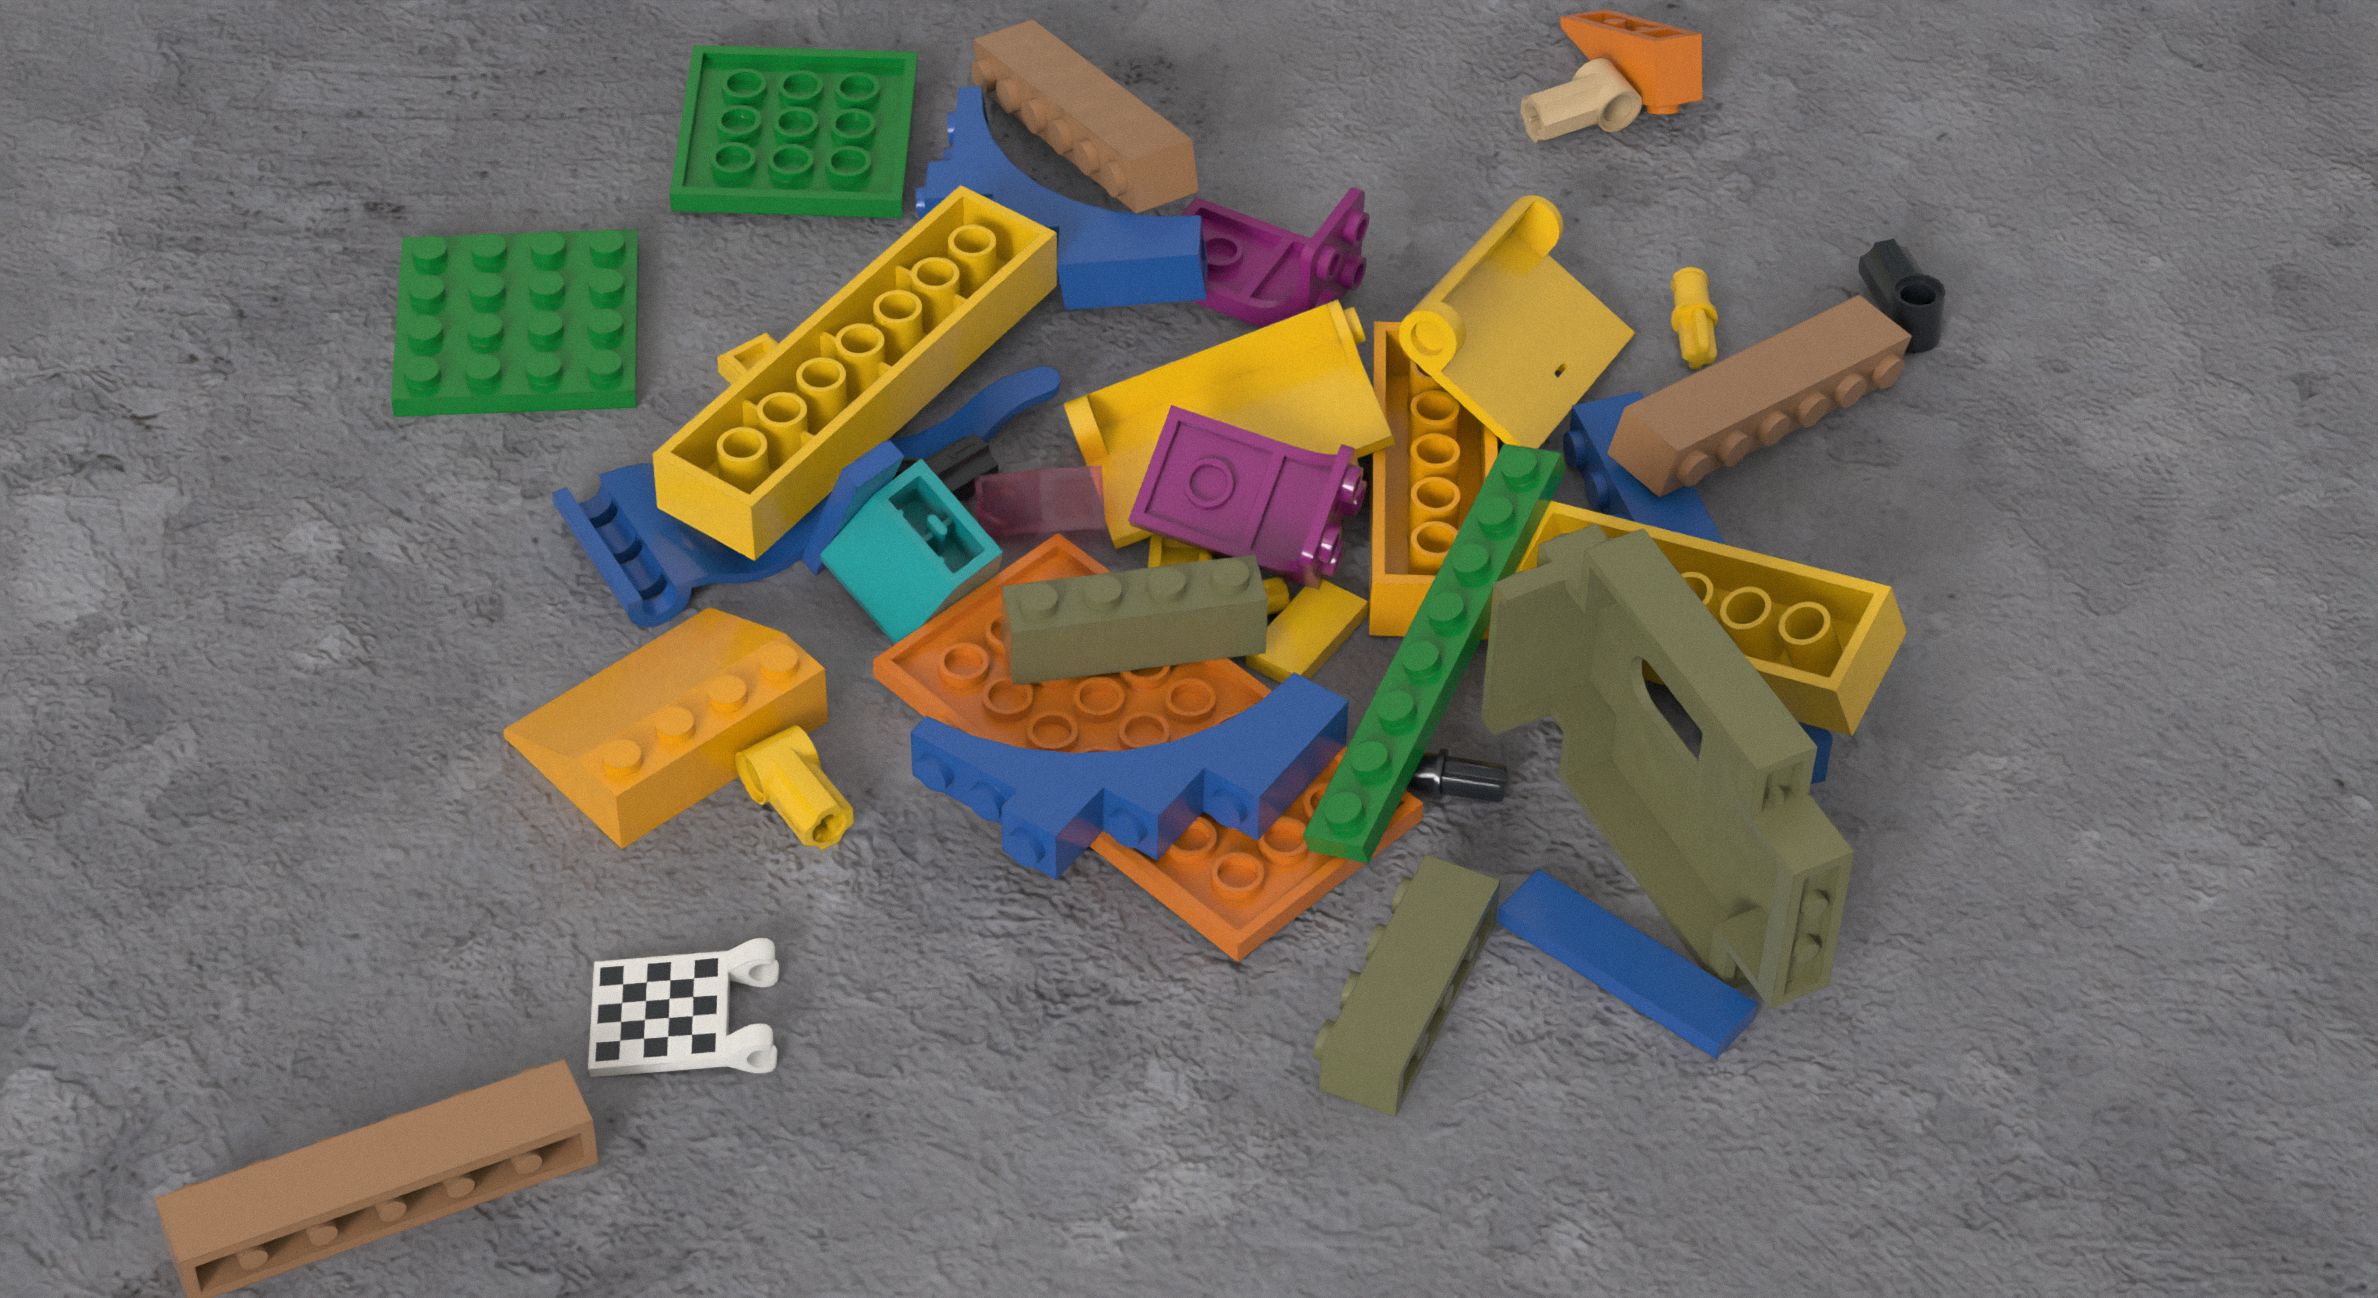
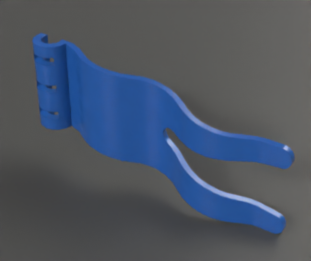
(685, 558)

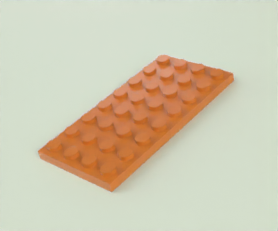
(1212, 874)

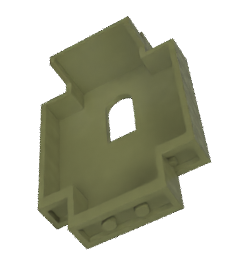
(1716, 843)

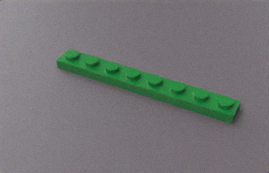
(1433, 655)

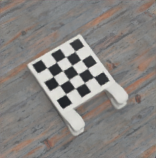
(676, 1012)

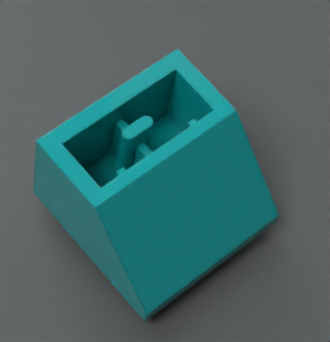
(911, 553)

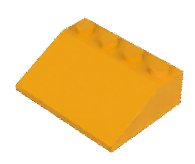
(670, 720)

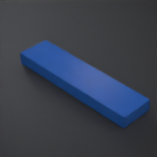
(1627, 963)

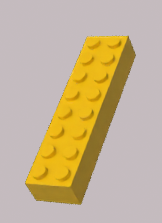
(855, 371)

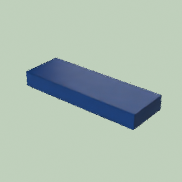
(852, 490)

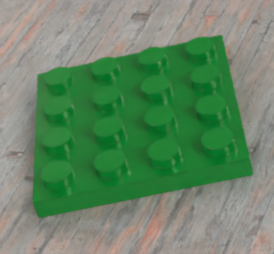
(795, 132)
(516, 323)

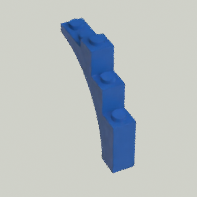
(1101, 253)
(1145, 795)

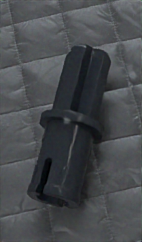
(1459, 777)

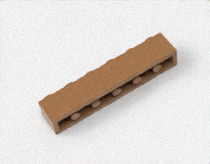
(1085, 116)
(1758, 395)
(377, 1180)

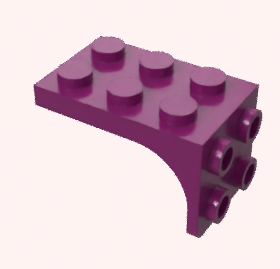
(1273, 273)
(1249, 496)

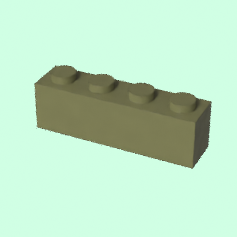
(1134, 619)
(1407, 985)

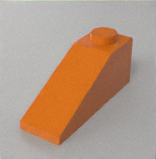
(1652, 56)

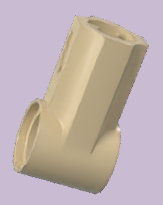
(1592, 97)

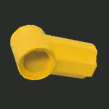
(790, 777)

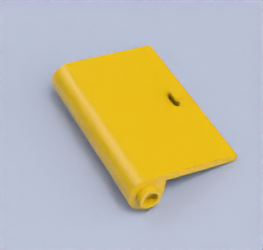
(1511, 321)
(1283, 381)

